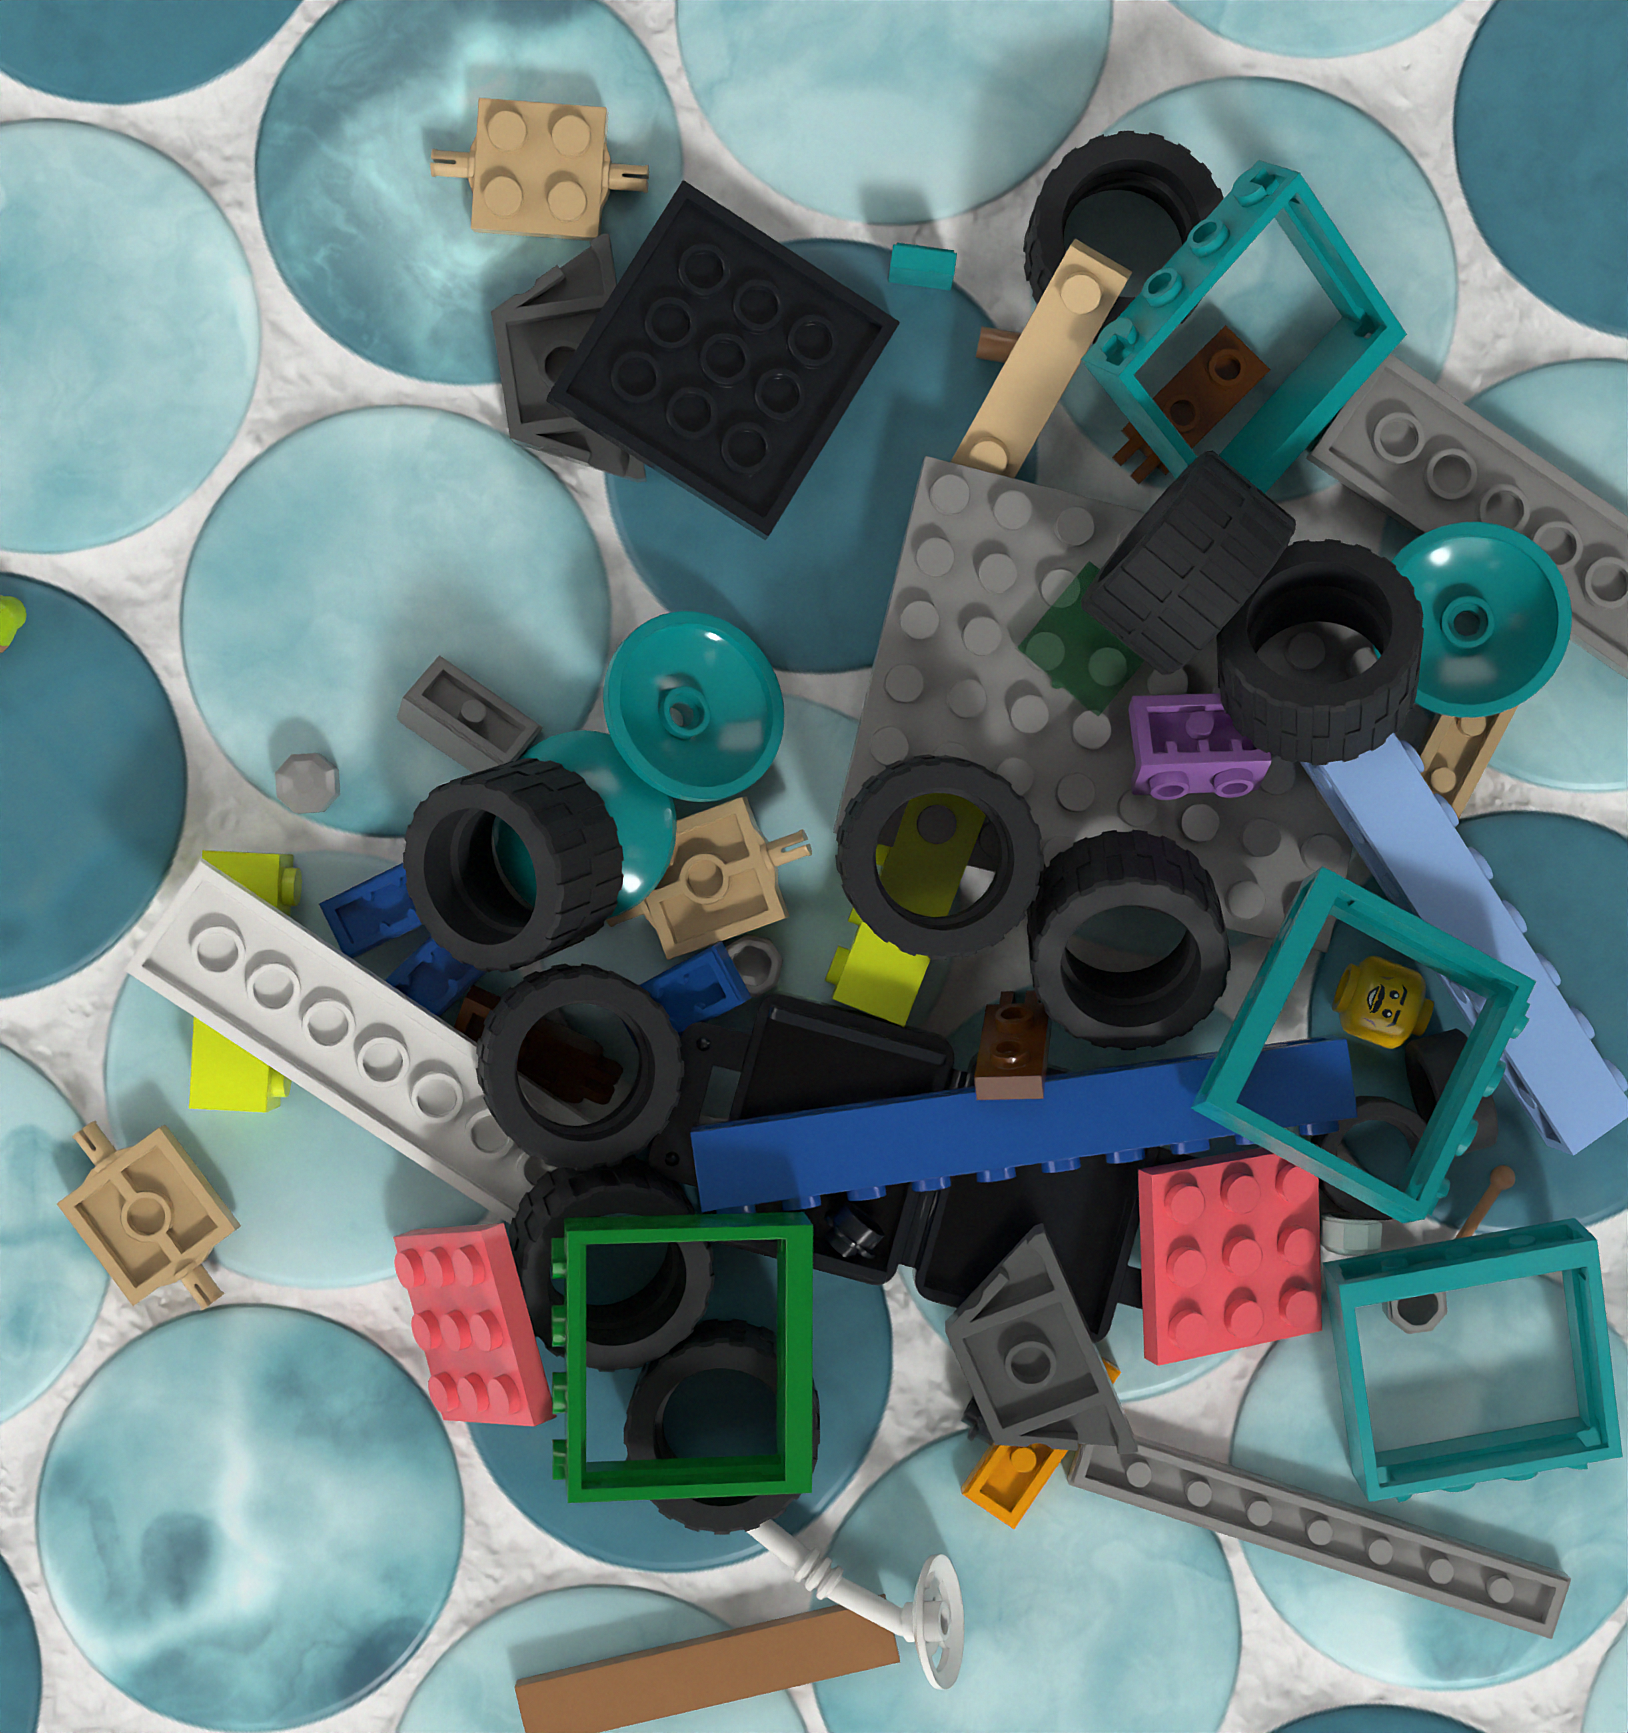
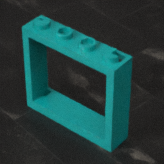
(1321, 380)
(1474, 1075)
(1466, 1263)

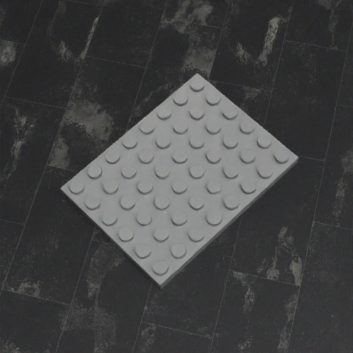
(947, 680)

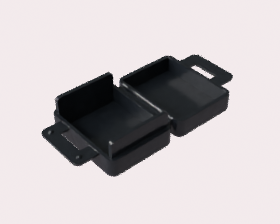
(952, 1237)

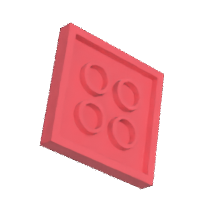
(1227, 1254)
(473, 1325)

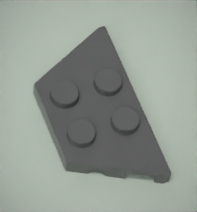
(534, 344)
(1035, 1357)

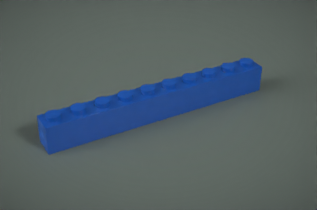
(953, 1133)

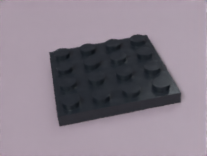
(723, 360)

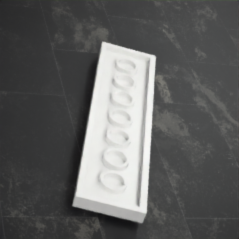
(340, 1035)

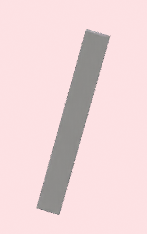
(1326, 1532)

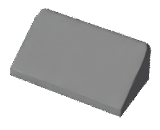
(466, 718)

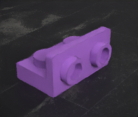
(1191, 748)

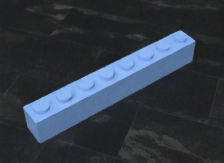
(1429, 871)

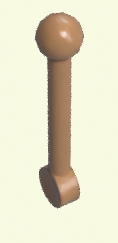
(1501, 1179)

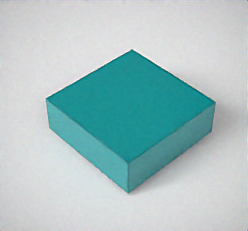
(922, 266)

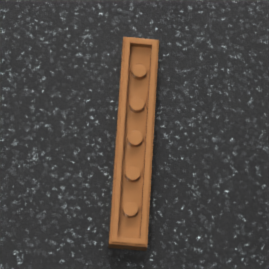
(704, 1672)

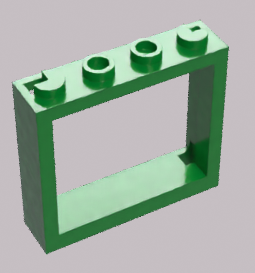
(688, 1477)

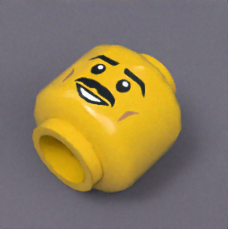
(1382, 1002)

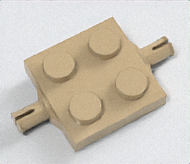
(539, 169)
(718, 880)
(148, 1214)

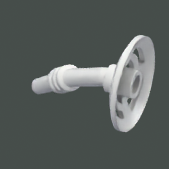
(927, 1621)

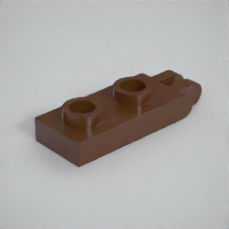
(1199, 396)
(1013, 1049)
(550, 1053)

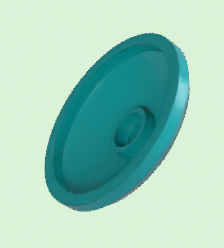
(1519, 611)
(718, 686)
(640, 812)

